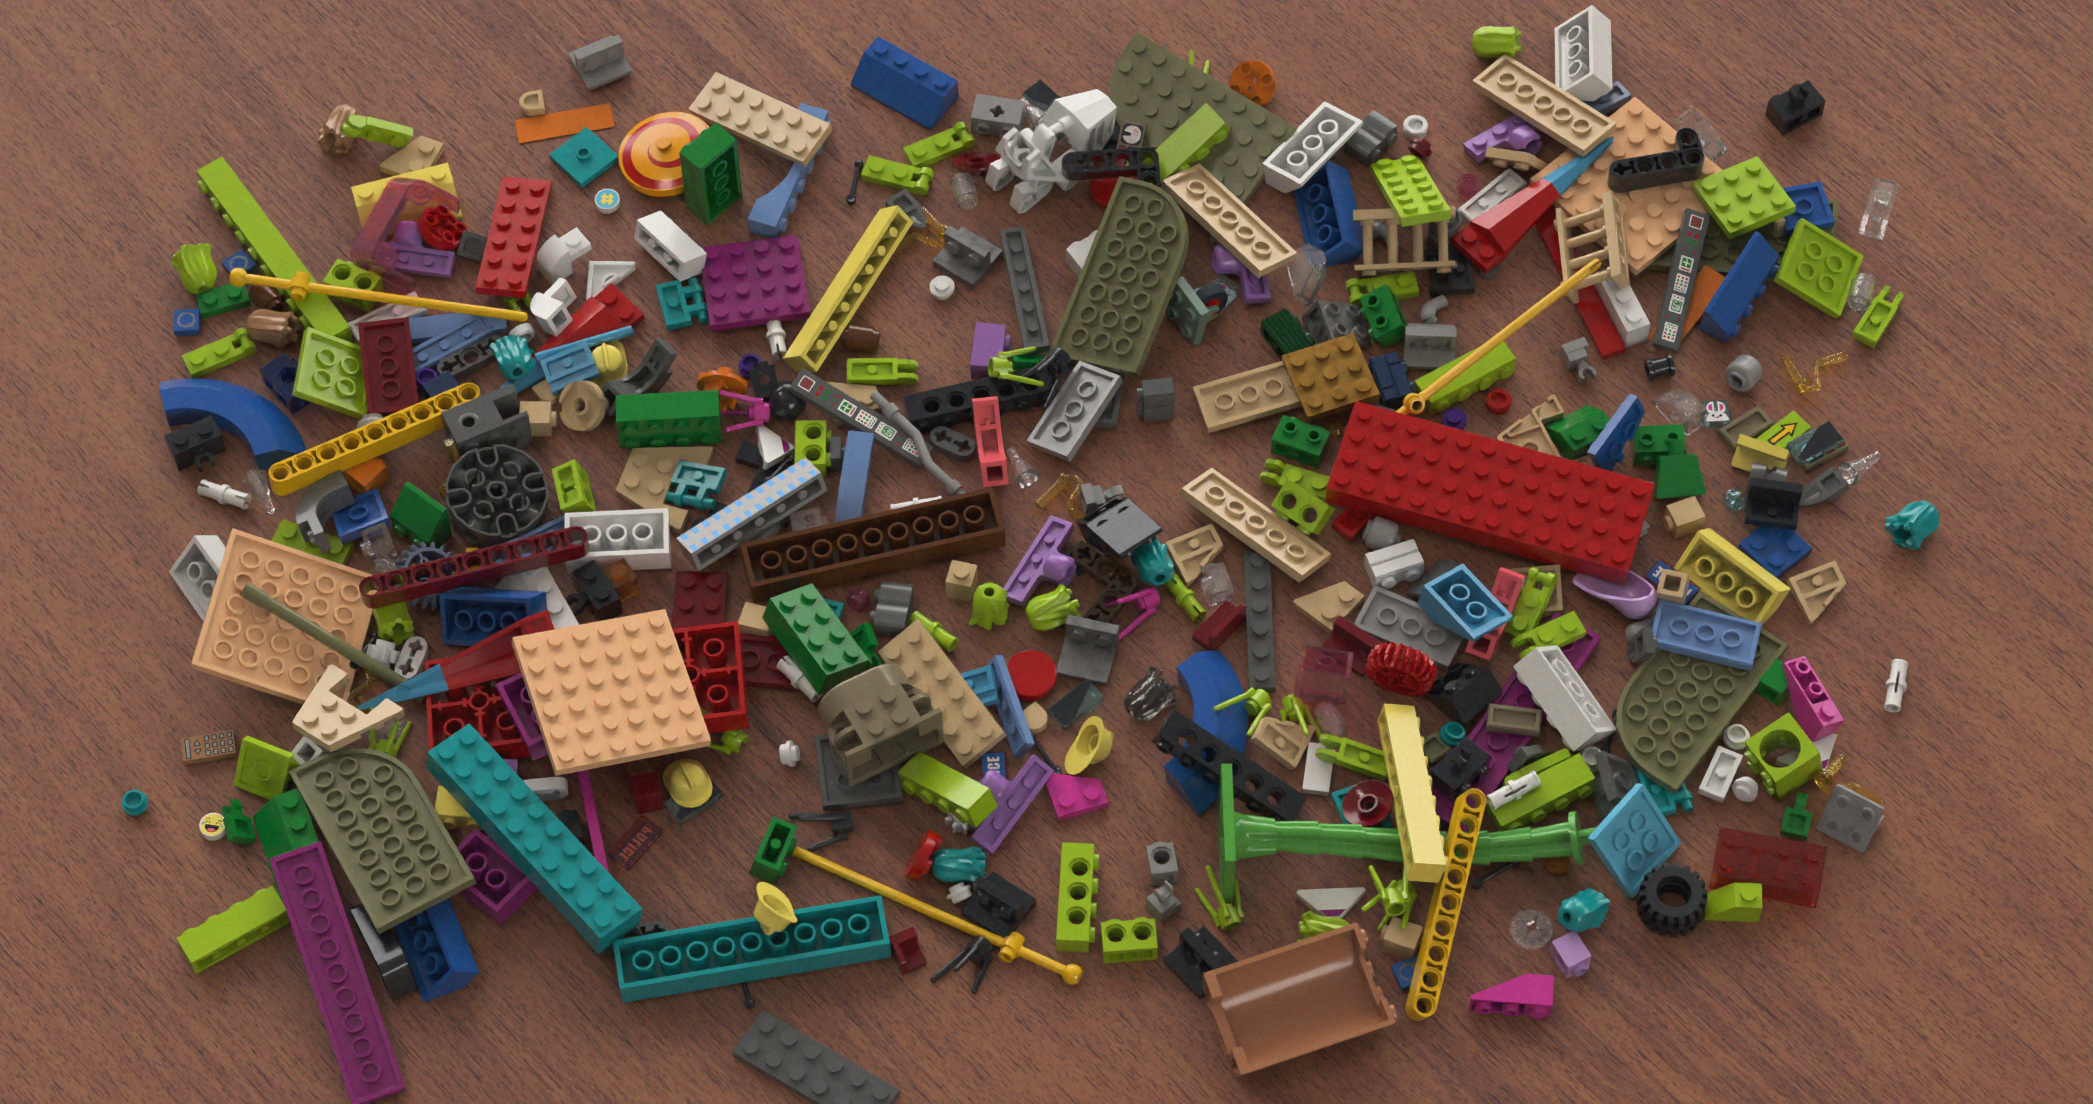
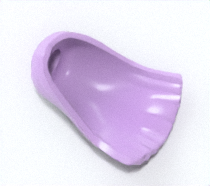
(1633, 600)

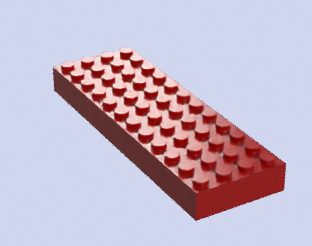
(1489, 492)
(711, 658)

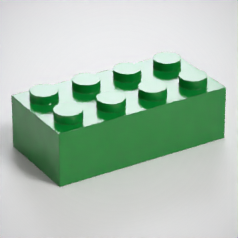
(711, 173)
(669, 419)
(814, 638)

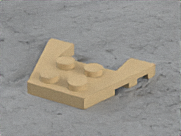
(1532, 433)
(649, 476)
(335, 722)

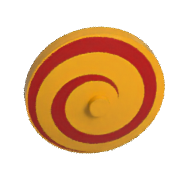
(651, 152)

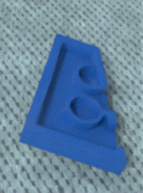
(1609, 445)

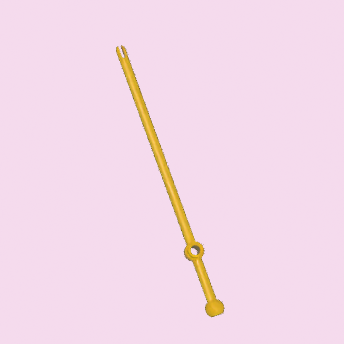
(301, 286)
(1492, 343)
(1010, 946)

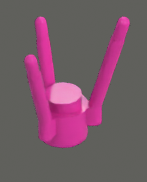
(757, 412)
(1144, 600)

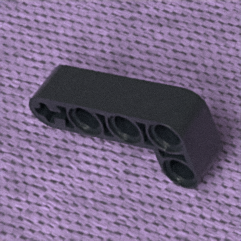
(1110, 168)
(1661, 168)
(386, 955)

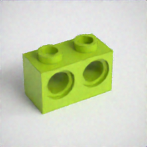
(354, 278)
(813, 448)
(573, 488)
(1304, 504)
(1129, 947)

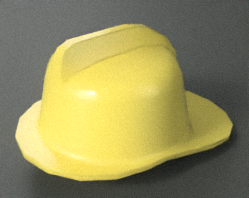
(610, 362)
(1089, 747)
(688, 783)
(773, 909)

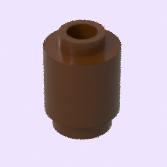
(266, 298)
(861, 338)

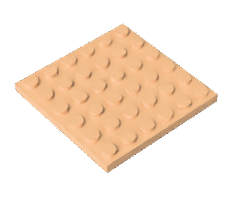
(1648, 214)
(259, 647)
(610, 692)

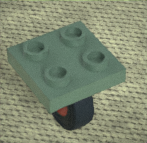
(1195, 308)

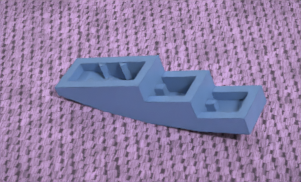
(854, 475)

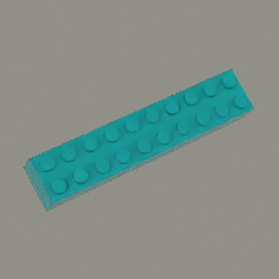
(534, 838)
(743, 953)

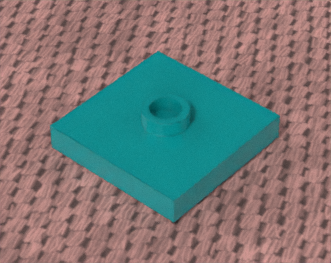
(584, 157)

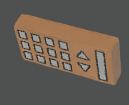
(208, 747)

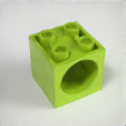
(1783, 734)

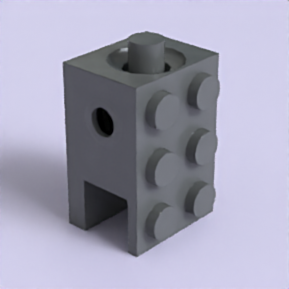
(487, 422)

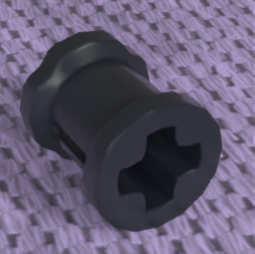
(1659, 367)

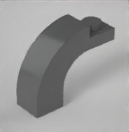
(646, 378)
(319, 504)

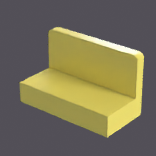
(1754, 450)

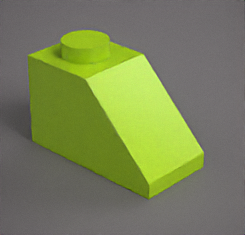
(1735, 903)

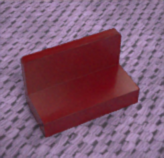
(1220, 626)
(1352, 639)

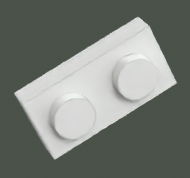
(1720, 774)

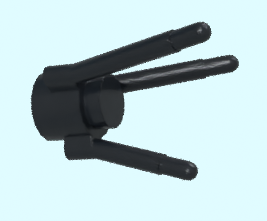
(1054, 363)
(839, 823)
(976, 952)

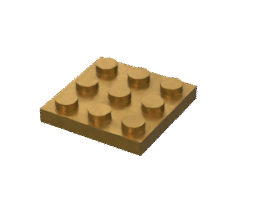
(1330, 377)

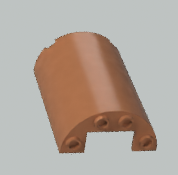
(1296, 1000)

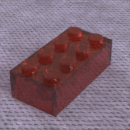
(1784, 867)

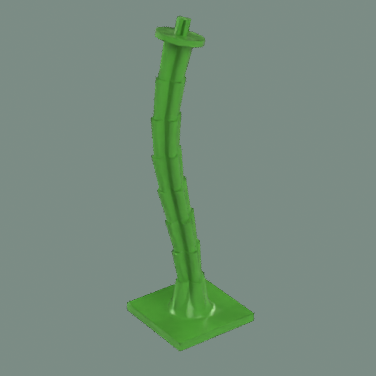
(1255, 836)

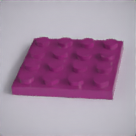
(755, 283)

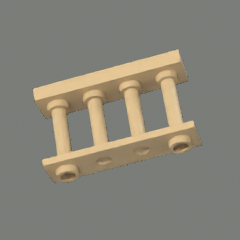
(1368, 218)
(1614, 251)

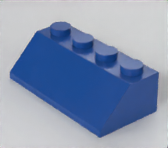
(905, 83)
(1326, 214)
(1739, 289)
(478, 613)
(436, 951)

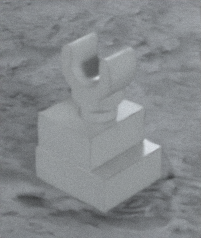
(1575, 356)
(1092, 496)
(1162, 902)

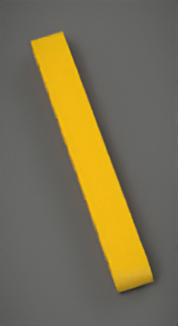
(362, 440)
(1437, 913)

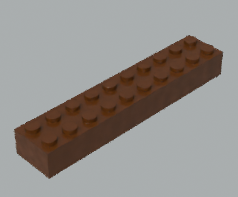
(873, 544)

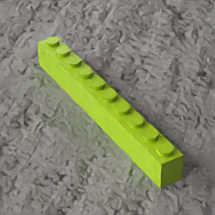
(267, 246)

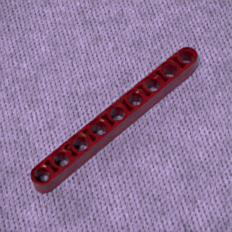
(484, 557)

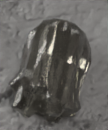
(1149, 696)

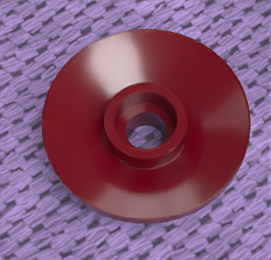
(974, 162)
(1364, 796)

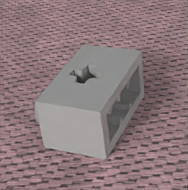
(996, 115)

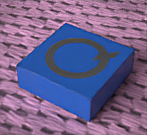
(239, 260)
(187, 322)
(1403, 973)

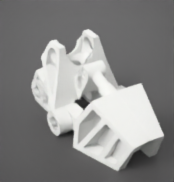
(1082, 117)

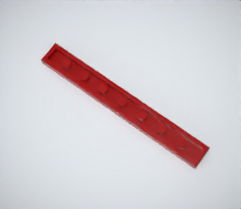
(1590, 303)

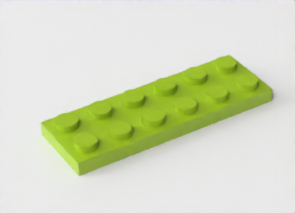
(1410, 191)

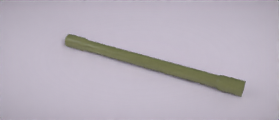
(264, 601)

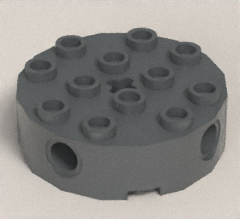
(495, 495)

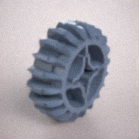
(419, 556)

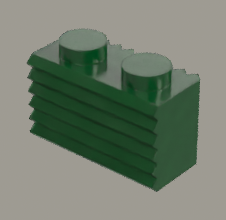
(1285, 333)

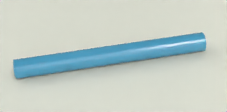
(592, 341)

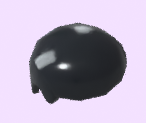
(785, 404)

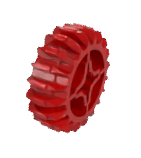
(1401, 669)

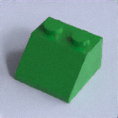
(1577, 431)
(420, 518)

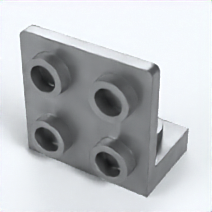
(1335, 319)
(1088, 650)

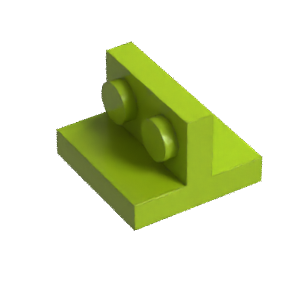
(263, 768)

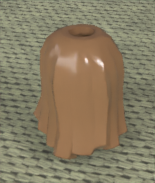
(330, 136)
(273, 327)

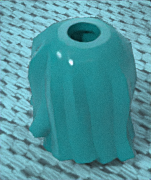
(513, 357)
(1913, 524)
(1153, 563)
(959, 864)
(1583, 910)

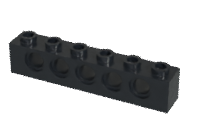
(944, 398)
(1243, 769)

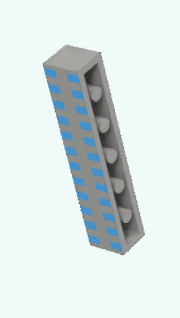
(752, 514)

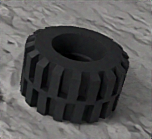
(1673, 880)

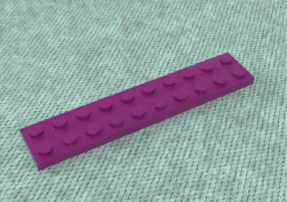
(1503, 745)
(337, 974)

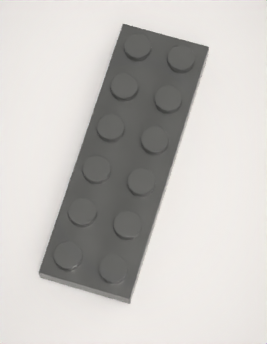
(809, 1066)

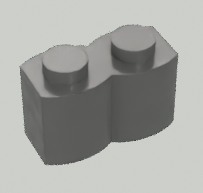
(1371, 139)
(1156, 400)
(893, 608)

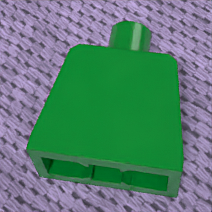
(1677, 473)

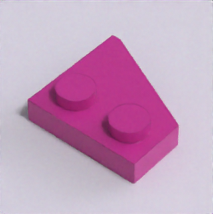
(1075, 795)

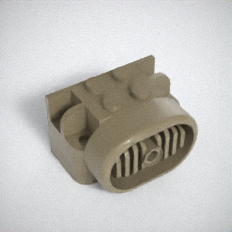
(878, 722)

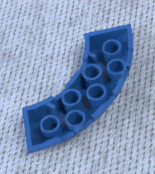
(237, 411)
(1208, 682)

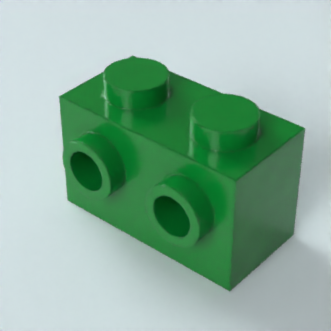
(1384, 316)
(1300, 441)
(1652, 442)
(773, 849)

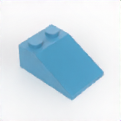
(1462, 604)

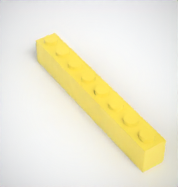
(848, 289)
(1412, 793)

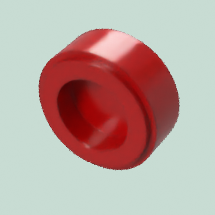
(1498, 401)

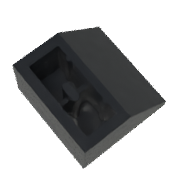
(1464, 691)

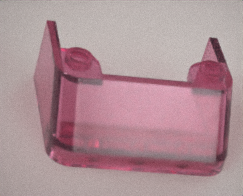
(370, 249)

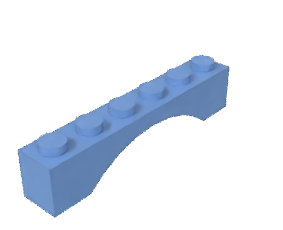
(771, 211)

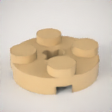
(594, 409)

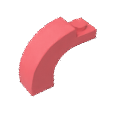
(989, 442)
(1506, 591)

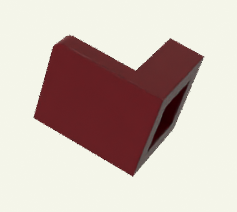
(647, 792)
(907, 951)

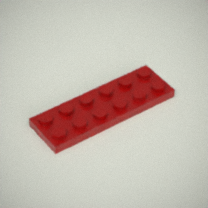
(513, 237)

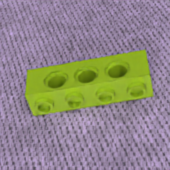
(1072, 936)

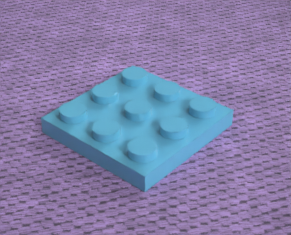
(1634, 839)

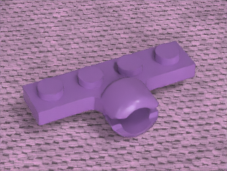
(1511, 134)
(417, 259)
(1254, 289)
(1043, 562)
(1011, 799)

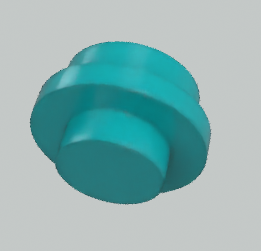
(1452, 733)
(134, 802)

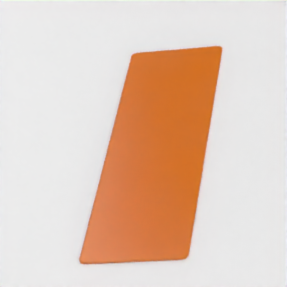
(564, 123)
(1704, 288)

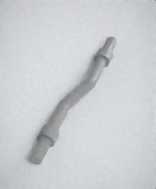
(892, 412)

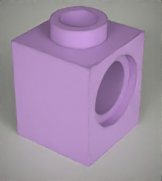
(1570, 955)

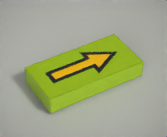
(1785, 430)

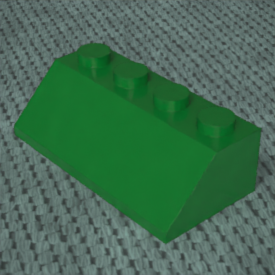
(284, 826)

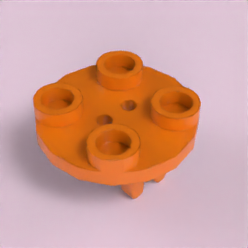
(1243, 78)
(723, 380)

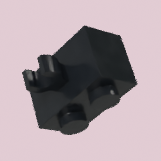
(1795, 107)
(195, 444)
(594, 593)
(1460, 769)

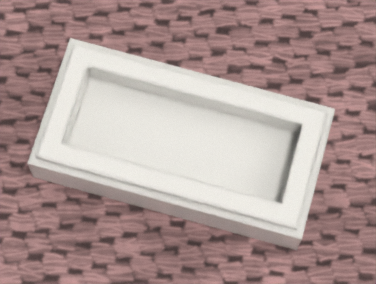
(1317, 772)

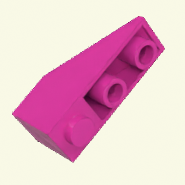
(1811, 702)
(1520, 996)

